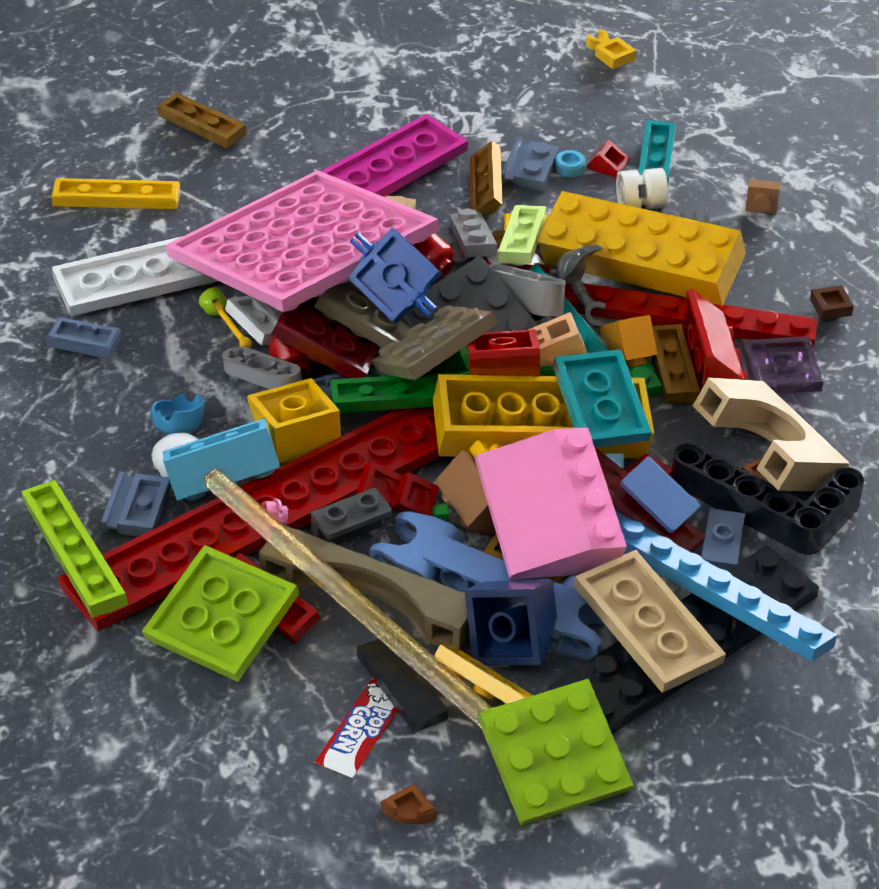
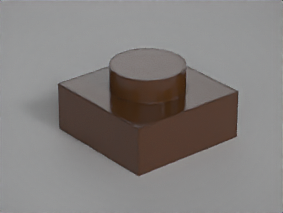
(831, 302)

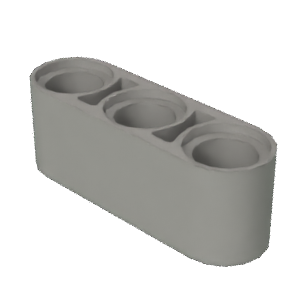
(534, 291)

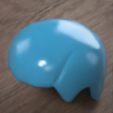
(178, 414)

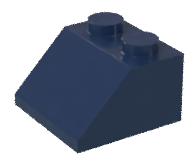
(511, 621)

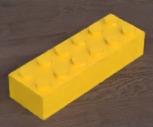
(645, 246)
(510, 410)

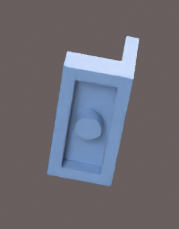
(660, 495)

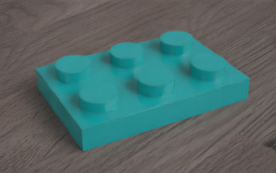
(602, 397)

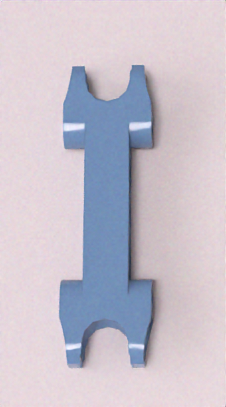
(440, 555)

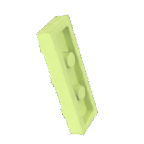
(522, 235)

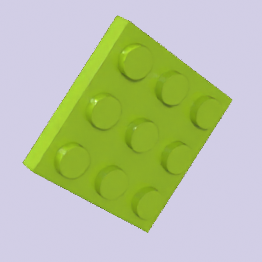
(221, 613)
(555, 752)

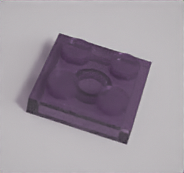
(783, 364)

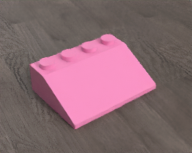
(550, 505)

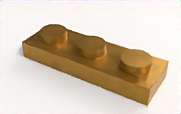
(202, 120)
(486, 179)
(674, 365)

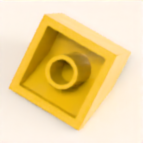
(297, 418)

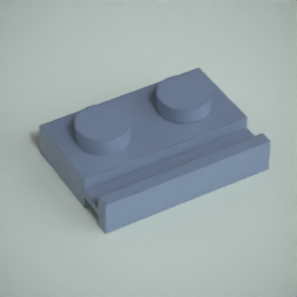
(530, 165)
(135, 504)

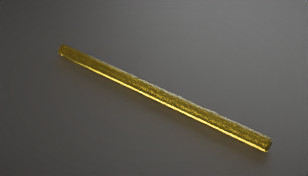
(347, 595)

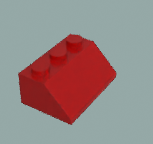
(710, 341)

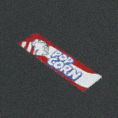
(358, 731)

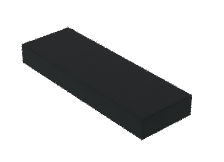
(402, 686)

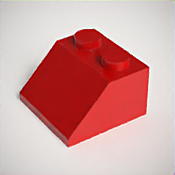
(505, 354)

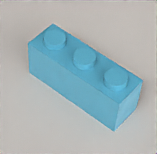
(236, 452)

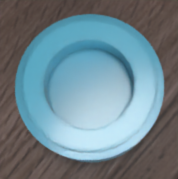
(570, 163)

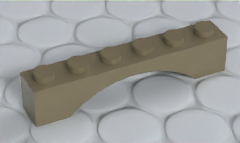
(430, 606)

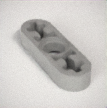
(259, 368)

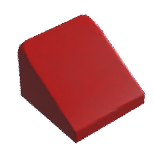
(608, 160)

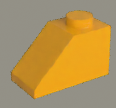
(632, 337)

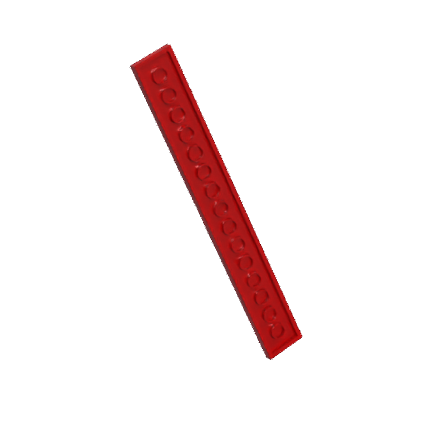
(157, 560)

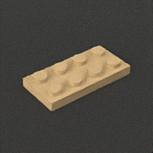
(649, 620)

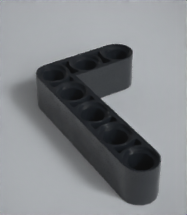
(775, 513)

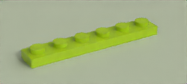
(74, 549)

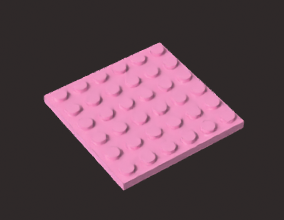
(297, 239)

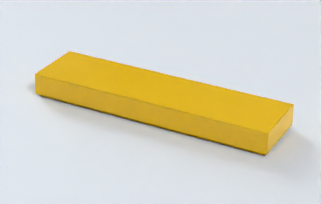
(115, 193)

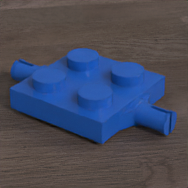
(394, 275)

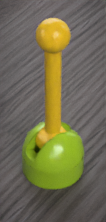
(218, 308)

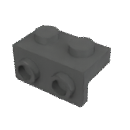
(350, 517)

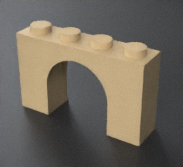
(798, 454)

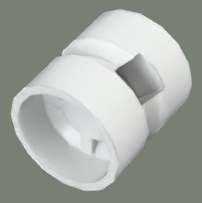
(652, 188)

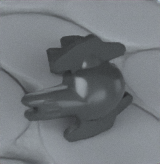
(571, 269)

